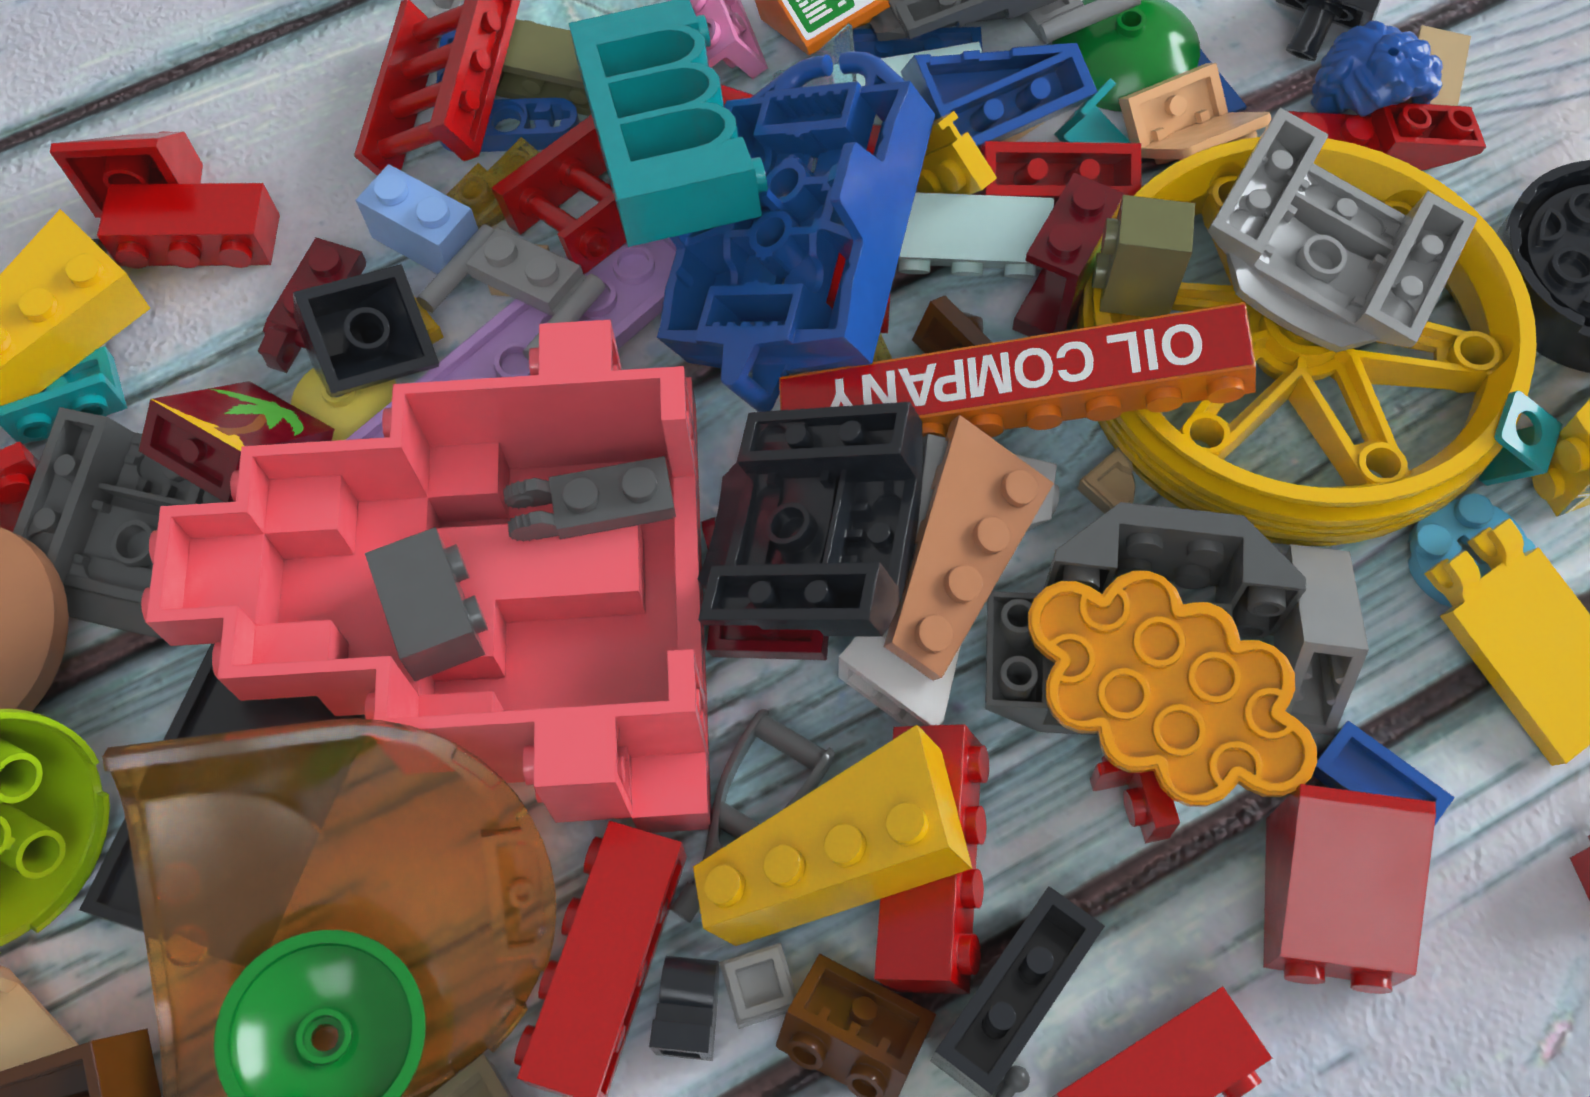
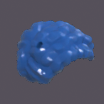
(1375, 69)

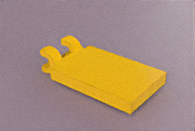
(1523, 636)

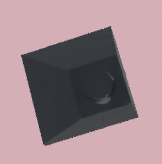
(363, 330)

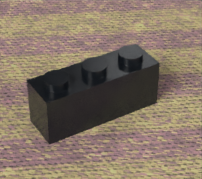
(1016, 994)

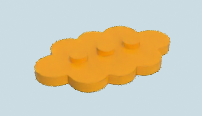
(1171, 689)

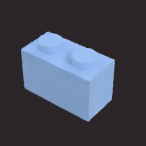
(415, 218)

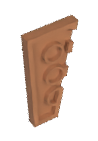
(969, 534)

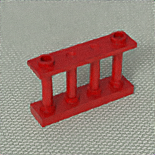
(459, 101)
(552, 178)

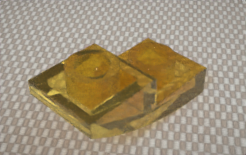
(475, 187)

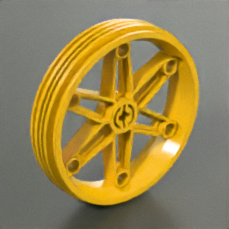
(1487, 360)

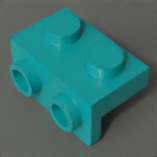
(87, 387)

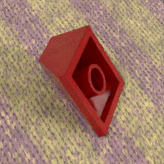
(126, 160)

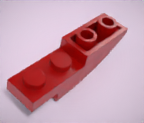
(1408, 131)

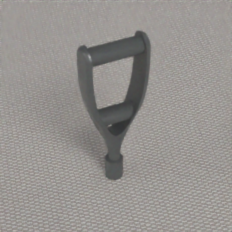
(732, 820)

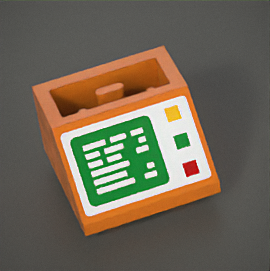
(815, 22)

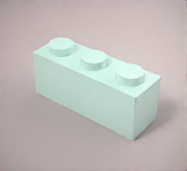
(972, 233)

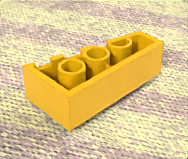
(59, 307)
(842, 845)

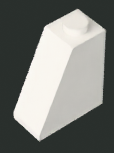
(895, 684)

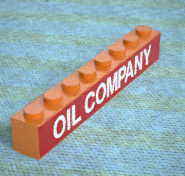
(1054, 375)

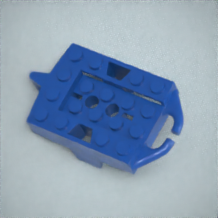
(726, 281)

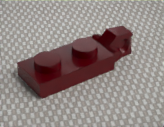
(320, 265)

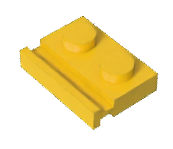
(953, 161)

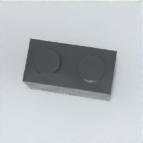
(426, 604)

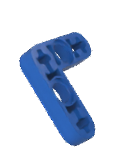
(541, 110)

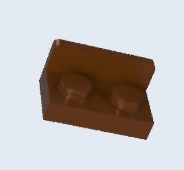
(853, 1030)

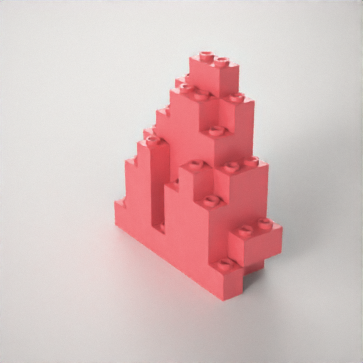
(589, 637)

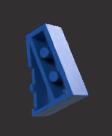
(1002, 90)

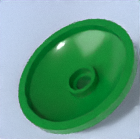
(1137, 48)
(313, 984)

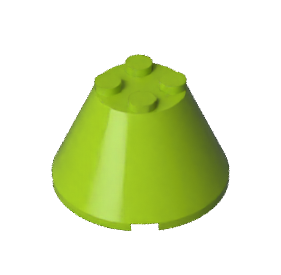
(49, 820)

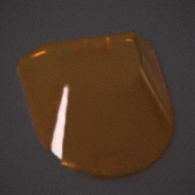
(334, 832)

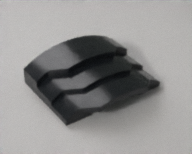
(817, 521)

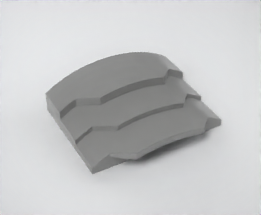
(1327, 252)

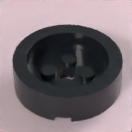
(1552, 251)

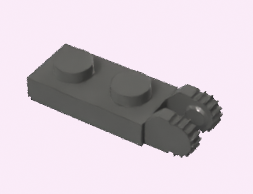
(592, 500)

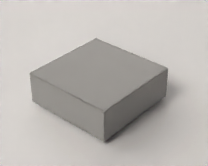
(758, 985)

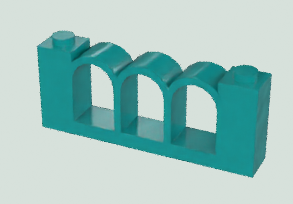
(664, 123)

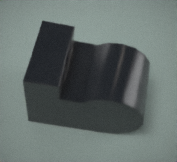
(686, 1009)

